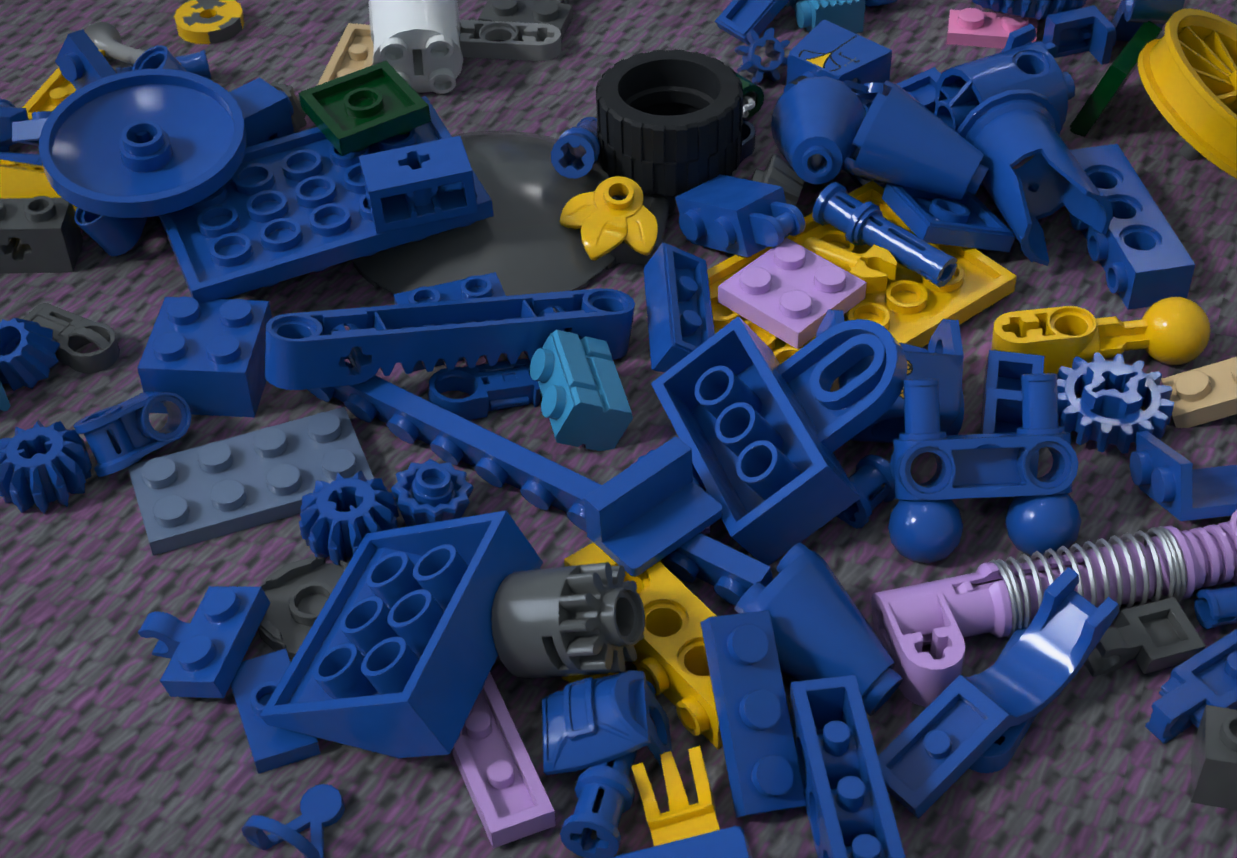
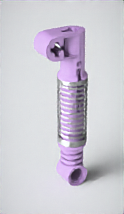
(1008, 596)

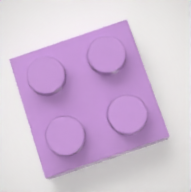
(790, 292)

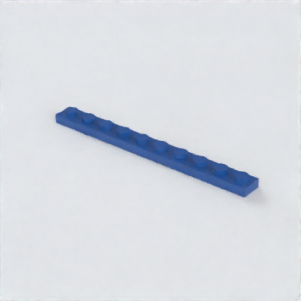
(538, 478)

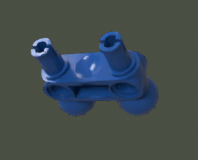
(1040, 517)

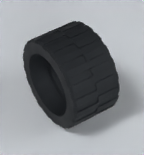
(669, 120)

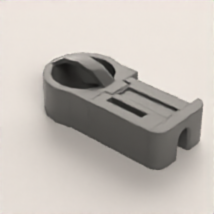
(74, 332)

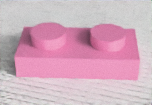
(982, 28)

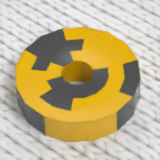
(209, 20)

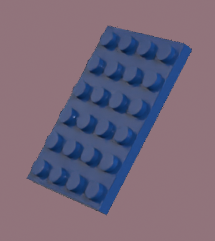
(292, 214)

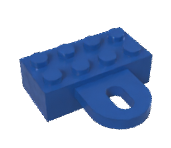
(771, 428)

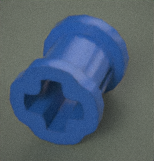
(867, 480)

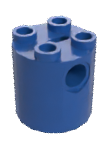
(1019, 68)

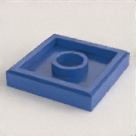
(948, 219)

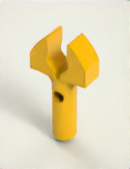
(872, 266)

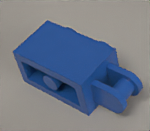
(737, 215)

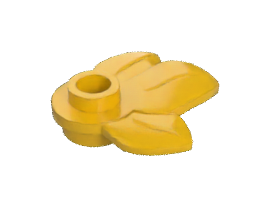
(610, 221)

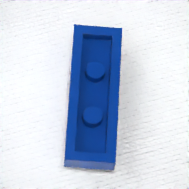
(753, 713)

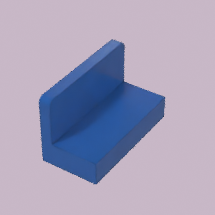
(649, 509)

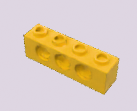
(672, 643)

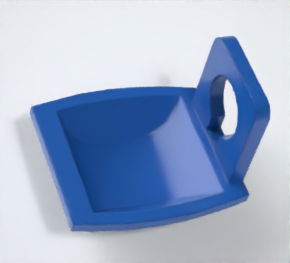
(601, 722)

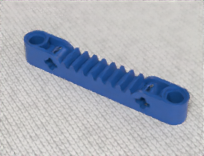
(312, 346)

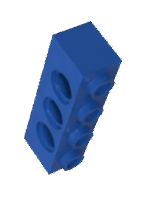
(1140, 248)
(841, 771)

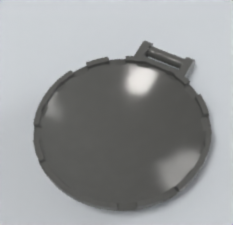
(523, 236)

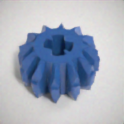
(43, 466)
(343, 512)

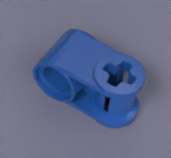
(124, 432)

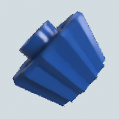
(25, 353)
(431, 492)

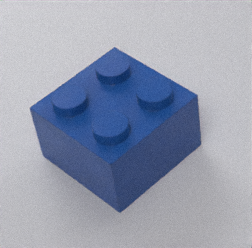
(208, 355)

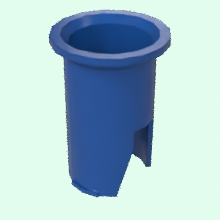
(1024, 125)

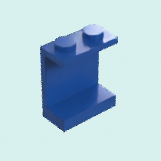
(1177, 486)

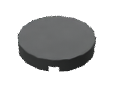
(284, 623)

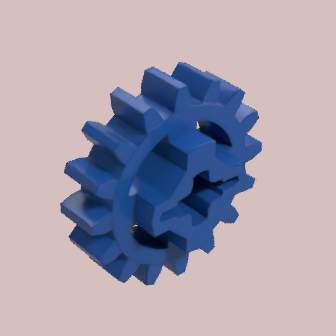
(1112, 401)

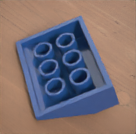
(404, 638)

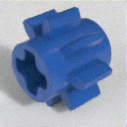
(752, 62)

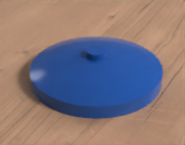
(143, 143)

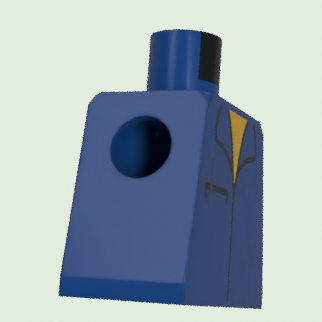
(838, 55)

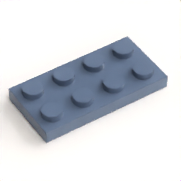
(243, 479)

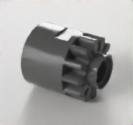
(567, 621)

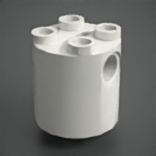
(418, 41)

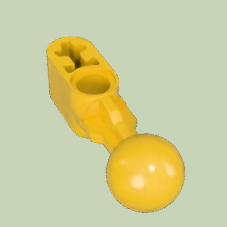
(1170, 332)

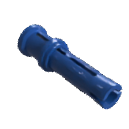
(577, 149)
(866, 225)
(600, 809)

